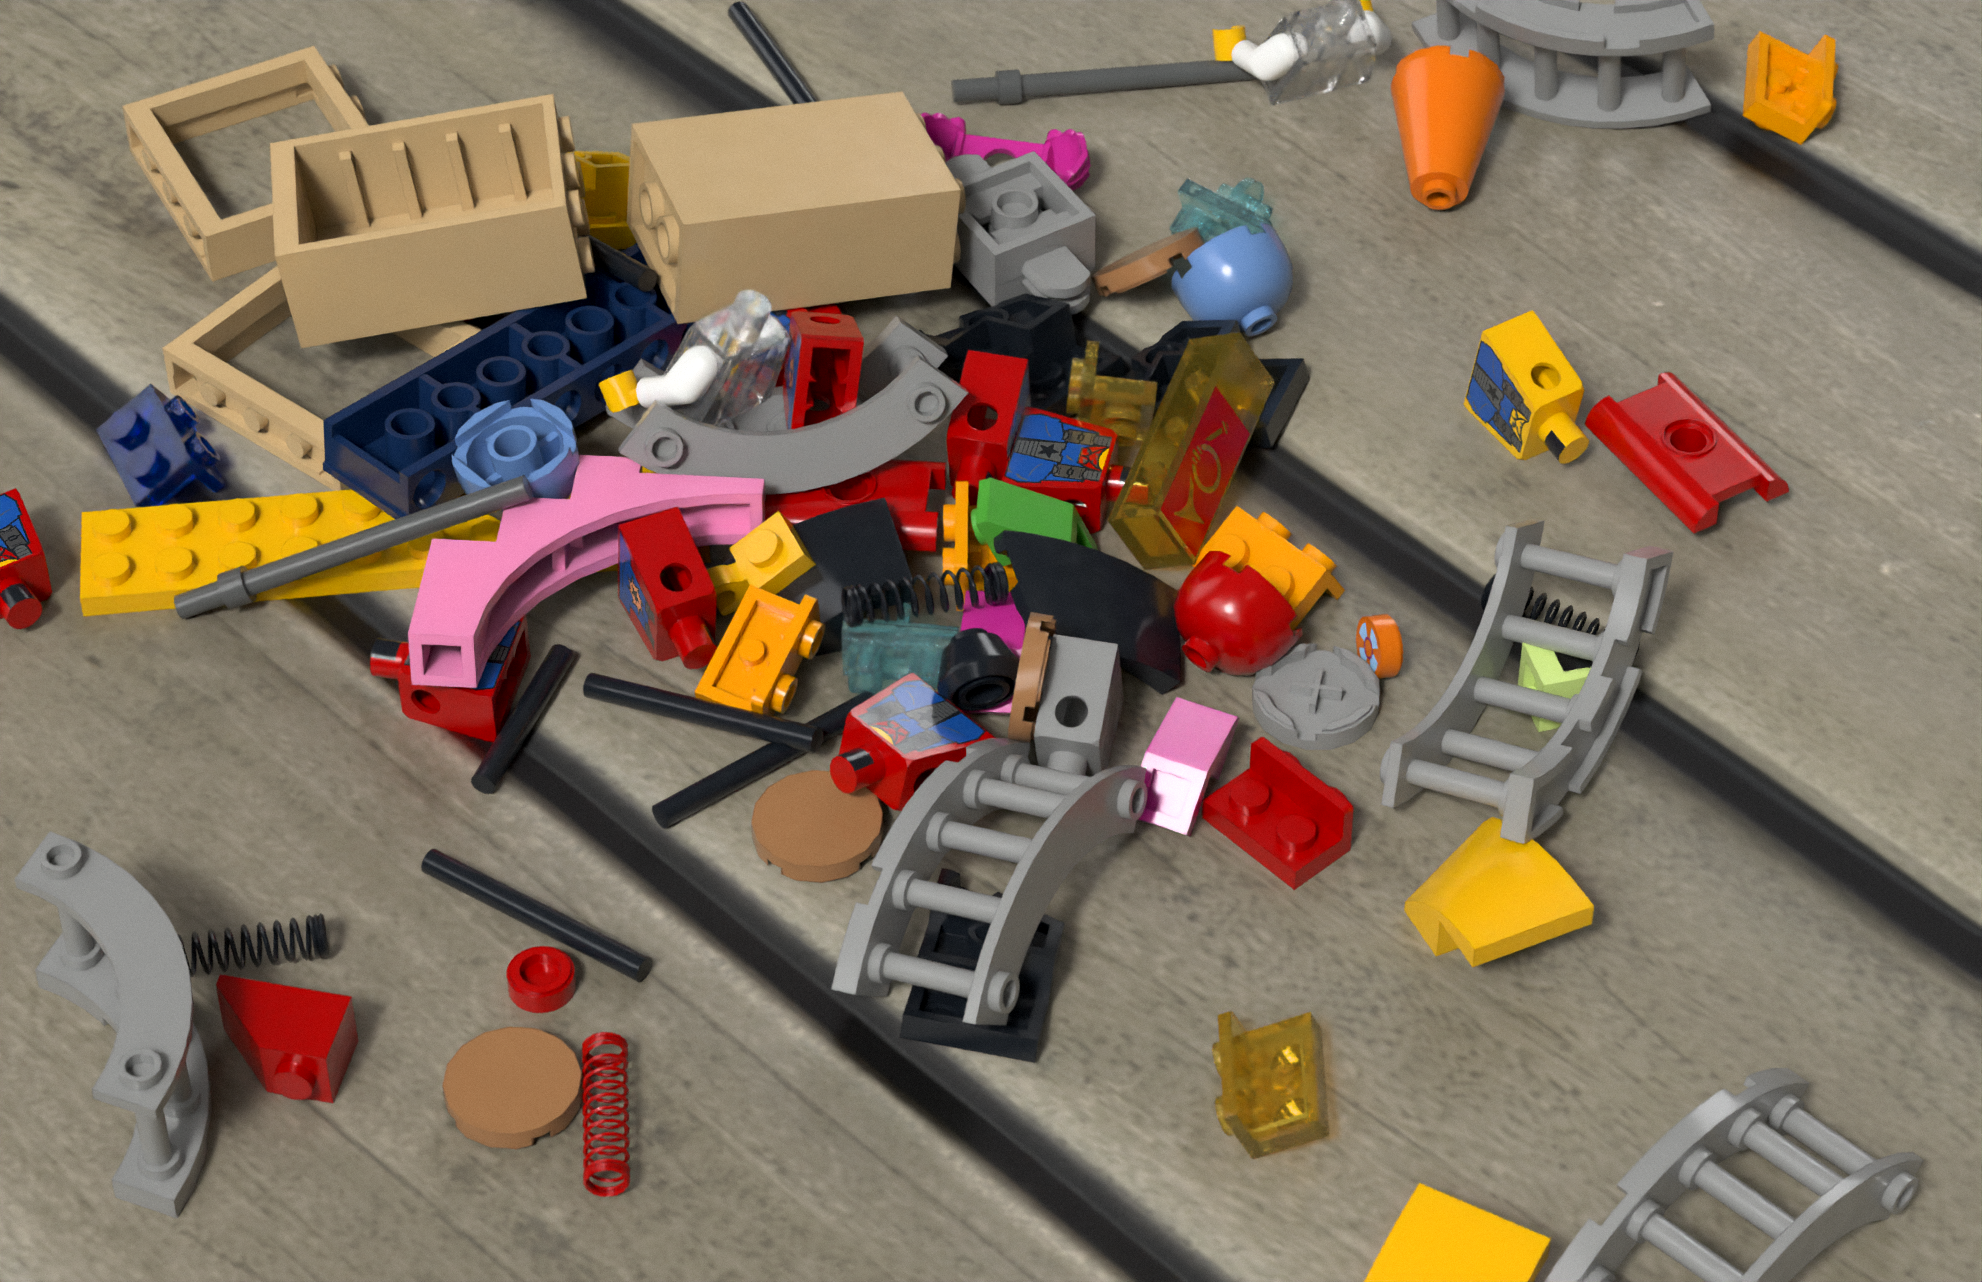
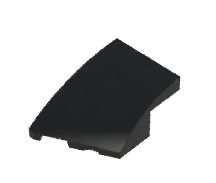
(1029, 330)
(1160, 362)
(849, 549)
(1097, 601)
(939, 1016)

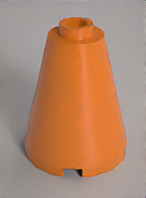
(1445, 120)

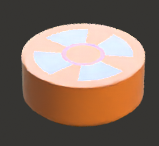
(1380, 644)

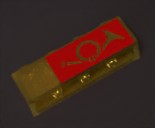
(1191, 451)

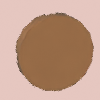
(1146, 262)
(1031, 676)
(815, 827)
(512, 1087)

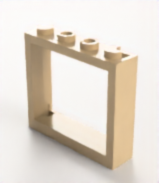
(214, 104)
(203, 378)

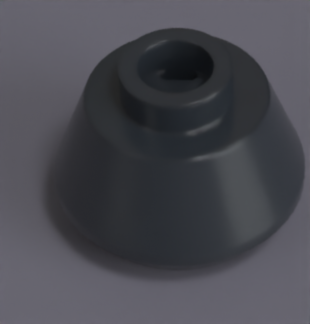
(977, 670)

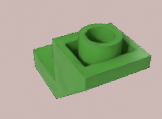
(1022, 510)

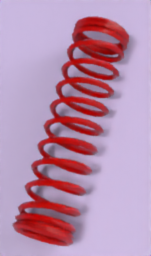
(605, 1164)

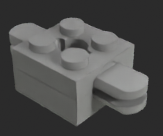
(1023, 231)

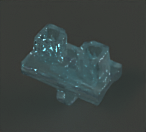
(1222, 210)
(893, 651)

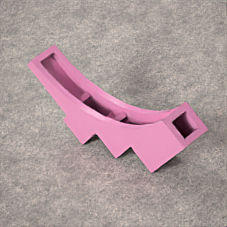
(543, 544)

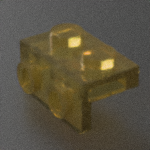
(1110, 401)
(1271, 1083)

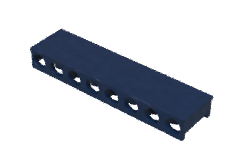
(401, 437)

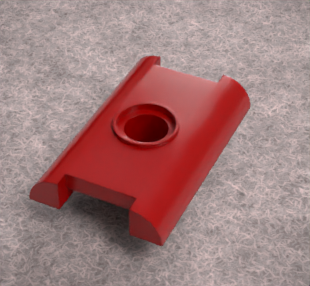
(1682, 451)
(902, 484)

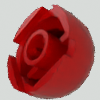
(1232, 618)

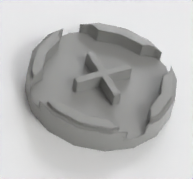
(1316, 698)

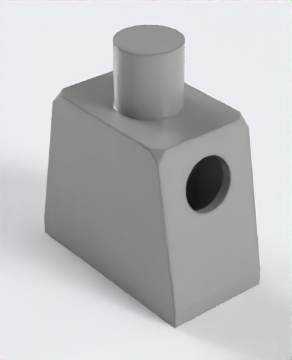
(1079, 706)

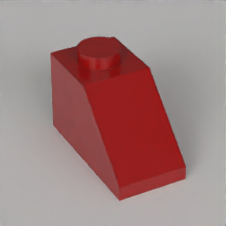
(290, 1035)

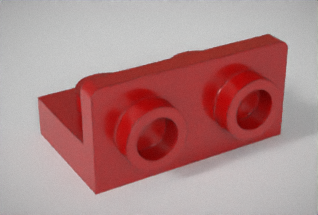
(1282, 815)

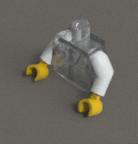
(1310, 50)
(718, 370)

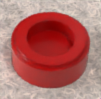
(541, 979)

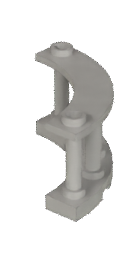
(1582, 29)
(896, 407)
(1588, 719)
(940, 818)
(130, 972)
(1689, 1160)

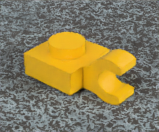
(765, 558)

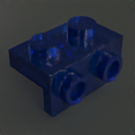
(159, 448)

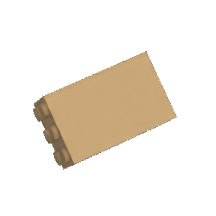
(793, 204)
(430, 220)

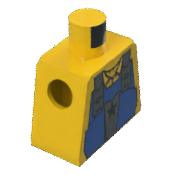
(1526, 391)

